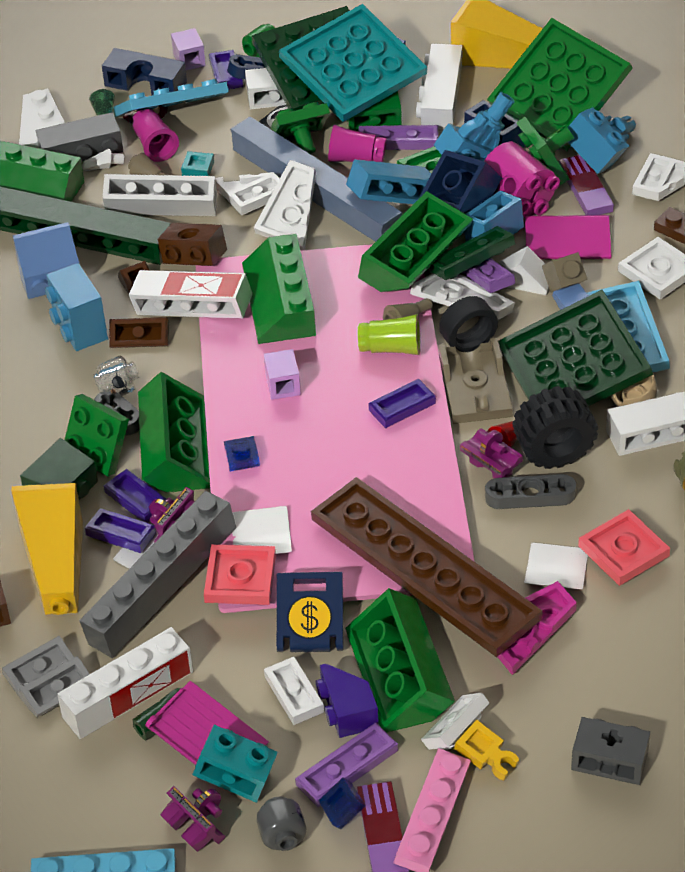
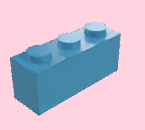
(387, 181)

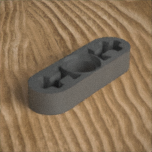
(520, 500)

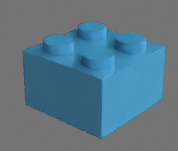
(76, 307)

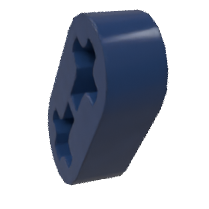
(240, 63)

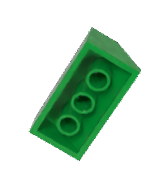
(40, 171)
(412, 244)
(280, 291)
(173, 435)
(399, 662)

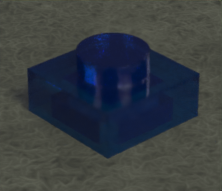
(241, 453)
(341, 803)

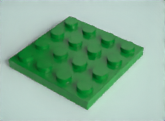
(561, 78)

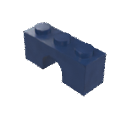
(127, 67)

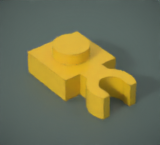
(483, 748)

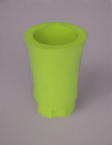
(390, 336)

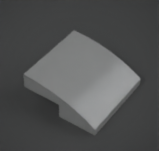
(43, 674)

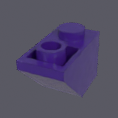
(348, 699)

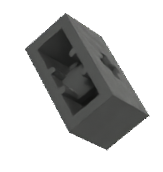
(610, 750)

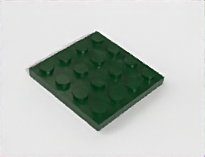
(268, 43)
(577, 349)

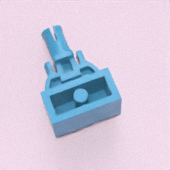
(477, 135)
(598, 139)
(498, 210)

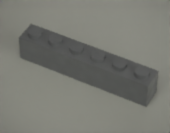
(157, 574)

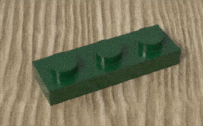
(472, 253)

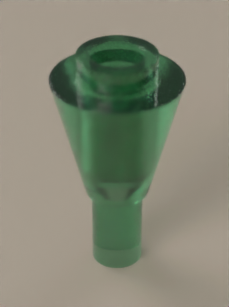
(102, 101)

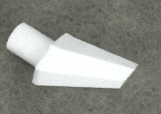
(103, 160)

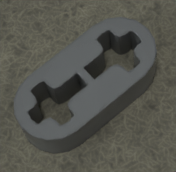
(122, 407)

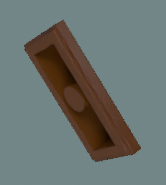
(138, 332)

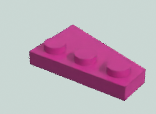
(556, 609)

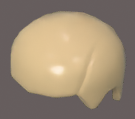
(637, 392)

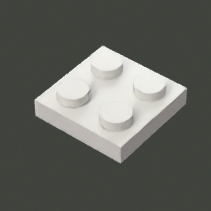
(656, 267)

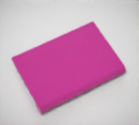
(564, 235)
(189, 719)

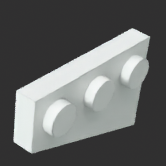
(37, 113)
(289, 204)
(451, 290)

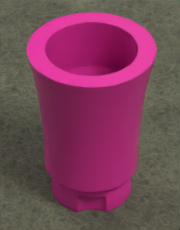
(156, 138)
(351, 145)

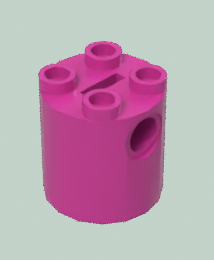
(523, 177)

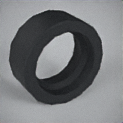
(461, 312)

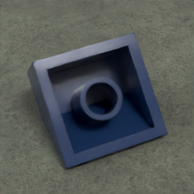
(462, 181)

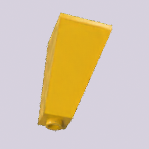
(491, 34)
(53, 539)

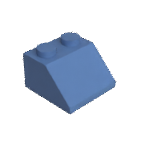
(43, 253)

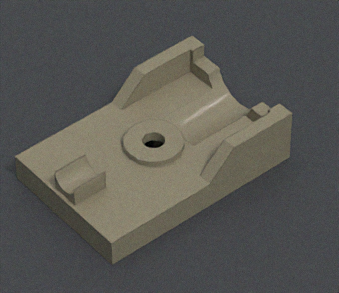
(475, 383)

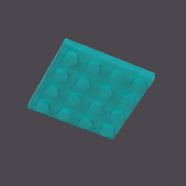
(352, 62)

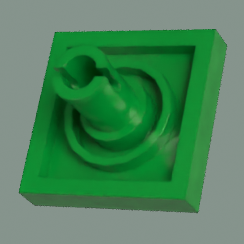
(301, 124)
(545, 149)
(97, 432)

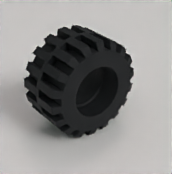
(555, 427)

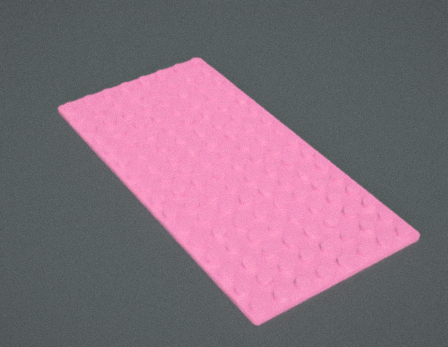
(327, 433)

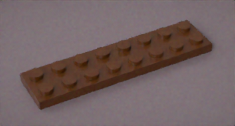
(427, 566)

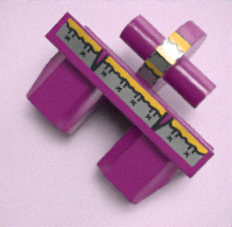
(490, 452)
(168, 511)
(180, 809)

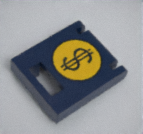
(309, 616)

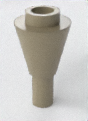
(143, 165)
(406, 309)

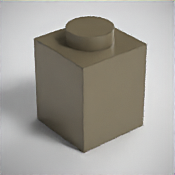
(564, 272)

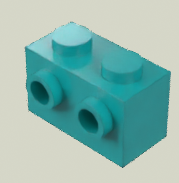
(235, 763)

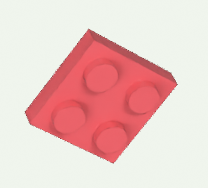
(624, 547)
(240, 574)

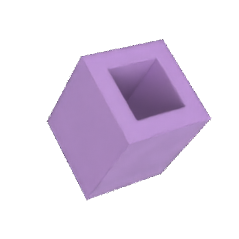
(188, 48)
(282, 374)

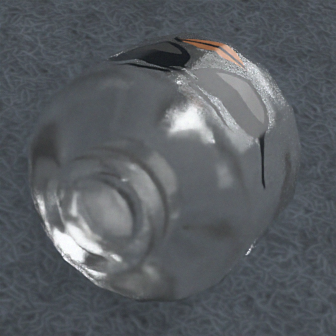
(116, 376)

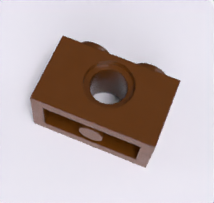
(192, 244)

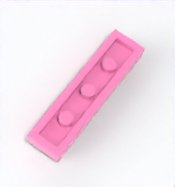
(432, 811)

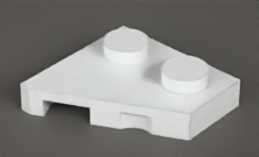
(659, 177)
(249, 192)

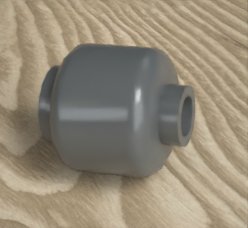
(281, 823)

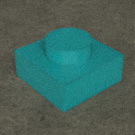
(197, 164)

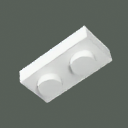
(294, 690)
(455, 721)

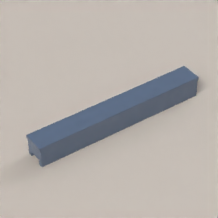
(330, 192)

